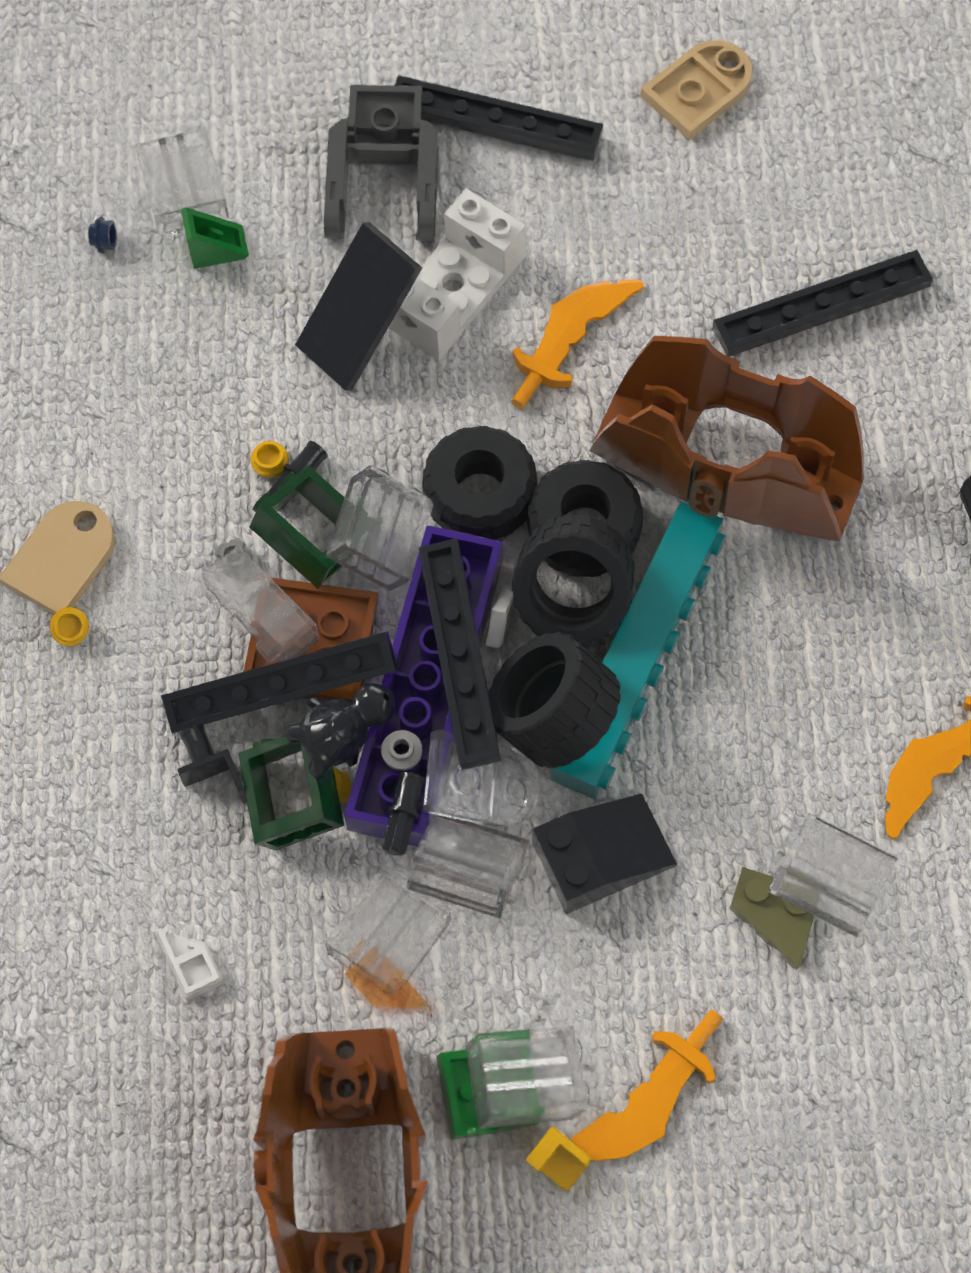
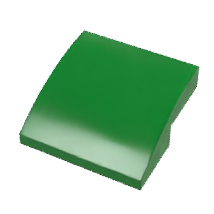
(459, 1097)

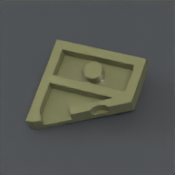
(771, 916)

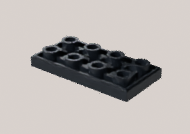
(358, 306)

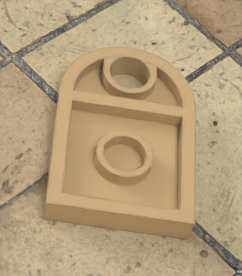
(698, 87)
(59, 559)

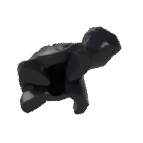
(339, 728)

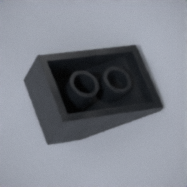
(601, 850)

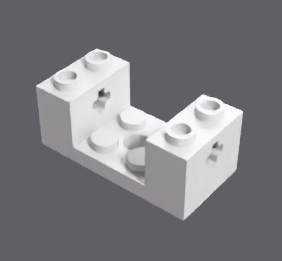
(481, 253)

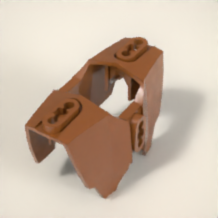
(781, 490)
(304, 1095)

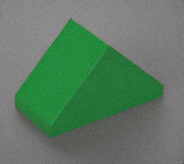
(213, 239)

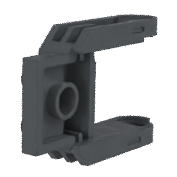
(382, 129)

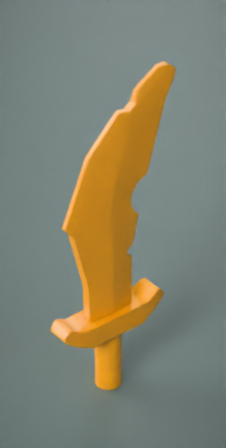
(566, 329)
(920, 763)
(653, 1101)

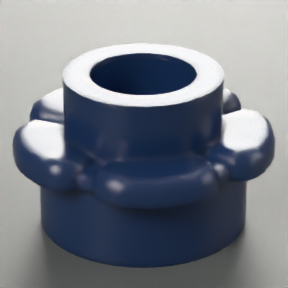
(102, 234)

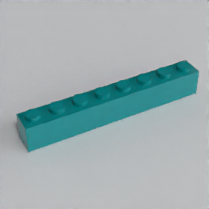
(646, 636)

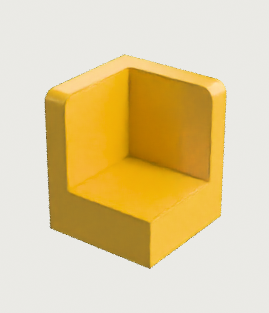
(559, 1158)

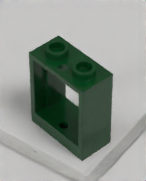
(284, 537)
(296, 827)

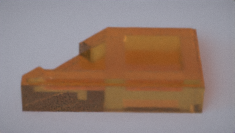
(376, 996)

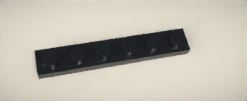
(507, 120)
(822, 303)
(460, 654)
(280, 682)

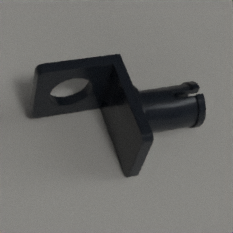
(205, 762)

